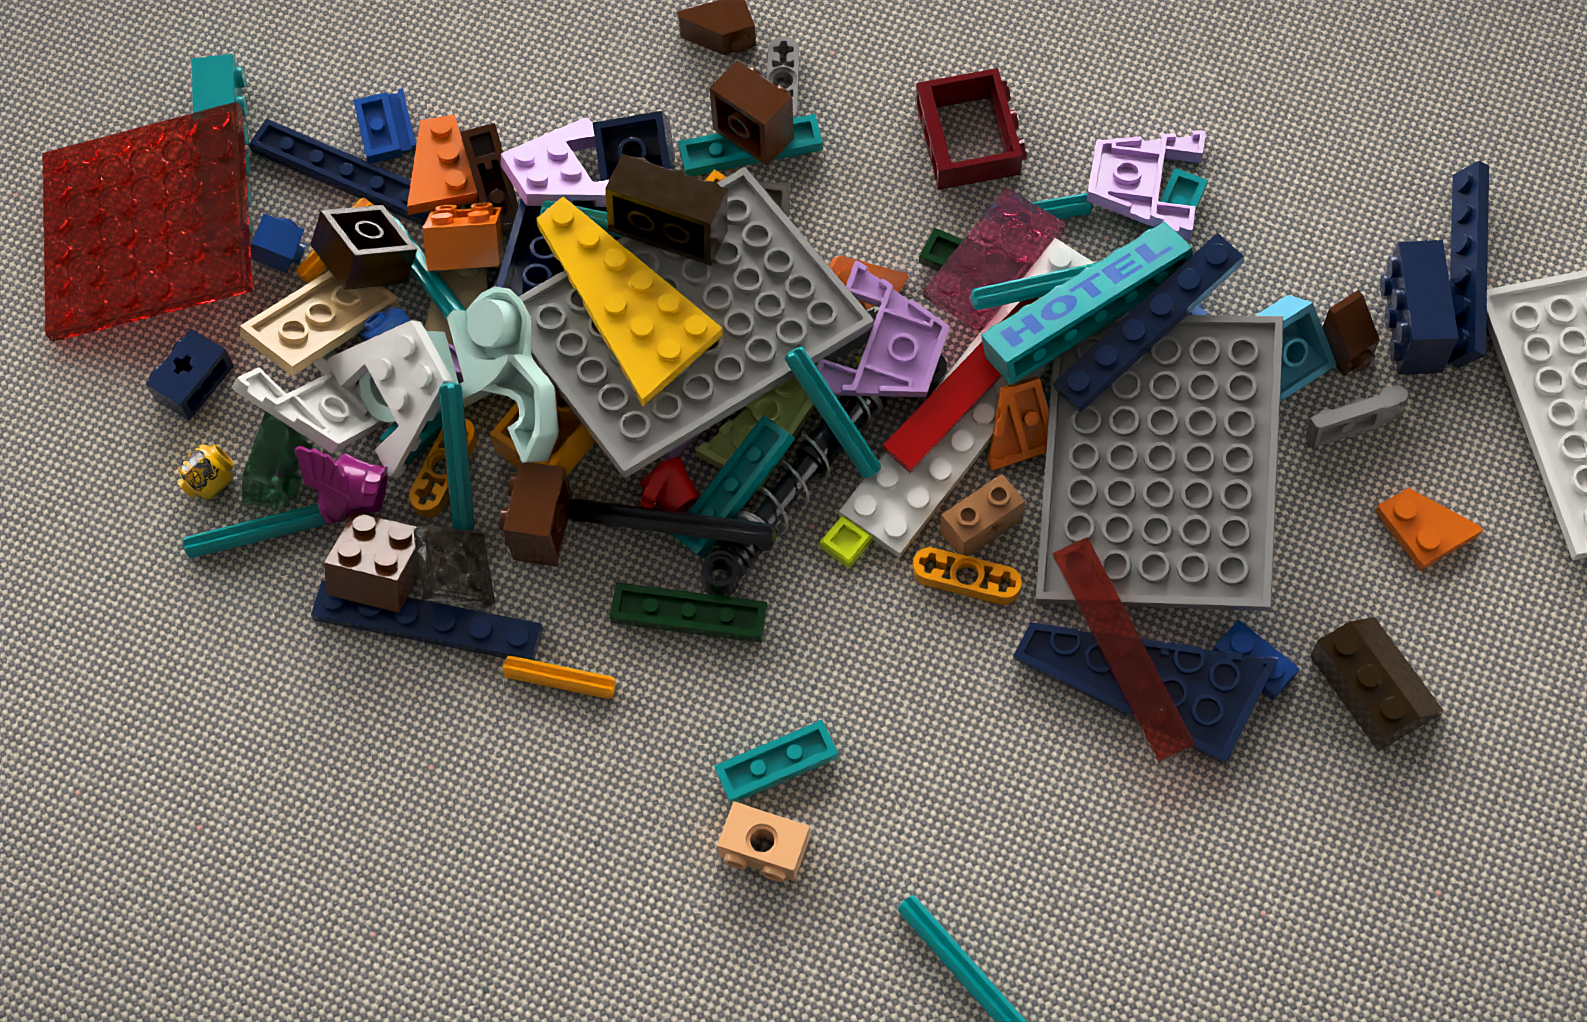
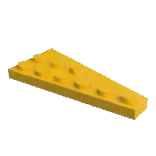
(634, 309)

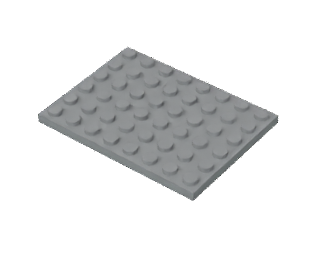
(761, 289)
(1172, 469)

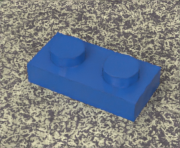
(1246, 641)

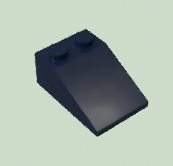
(636, 136)

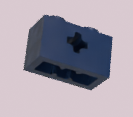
(189, 374)

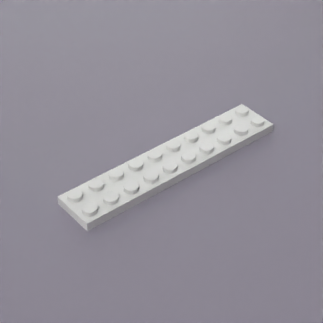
(900, 503)

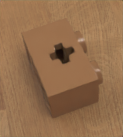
(982, 516)

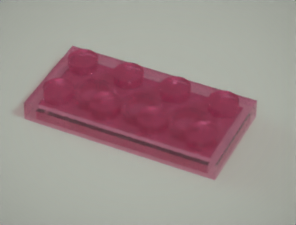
(994, 252)

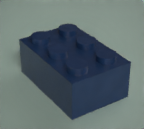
(1419, 307)

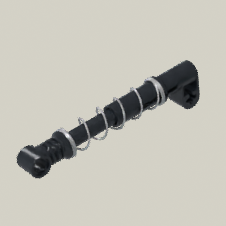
(814, 456)

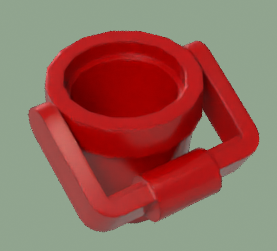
(669, 487)

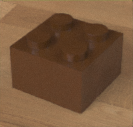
(752, 112)
(536, 513)
(373, 562)

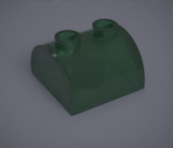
(273, 465)

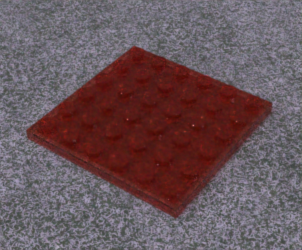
(145, 222)

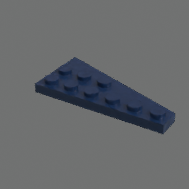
(1207, 686)

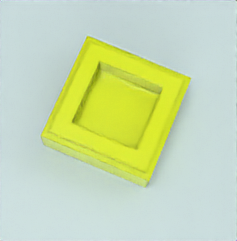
(845, 541)

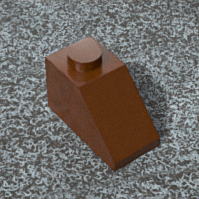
(719, 26)
(1351, 333)

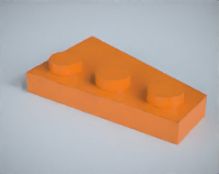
(440, 167)

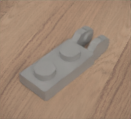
(1357, 416)

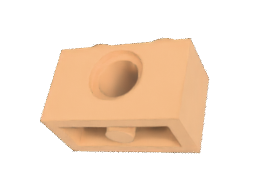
(750, 824)

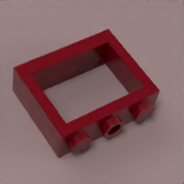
(962, 89)

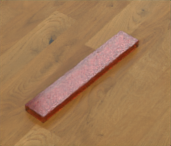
(1123, 650)

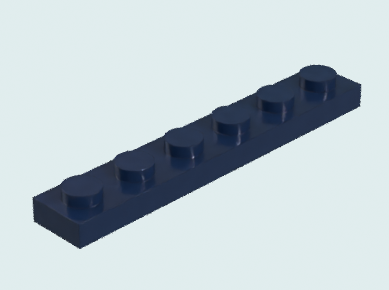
(1469, 261)
(1148, 322)
(435, 625)

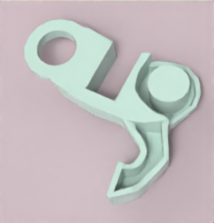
(496, 358)

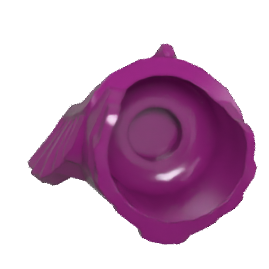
(342, 484)

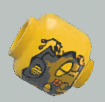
(205, 471)

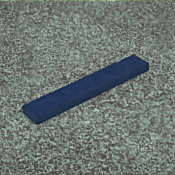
(335, 168)

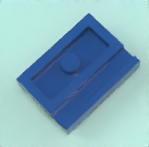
(385, 126)

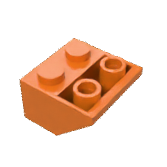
(463, 237)

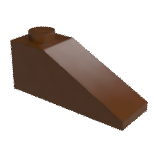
(492, 183)

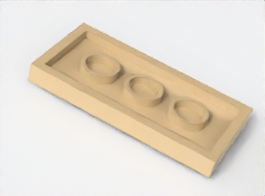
(314, 321)

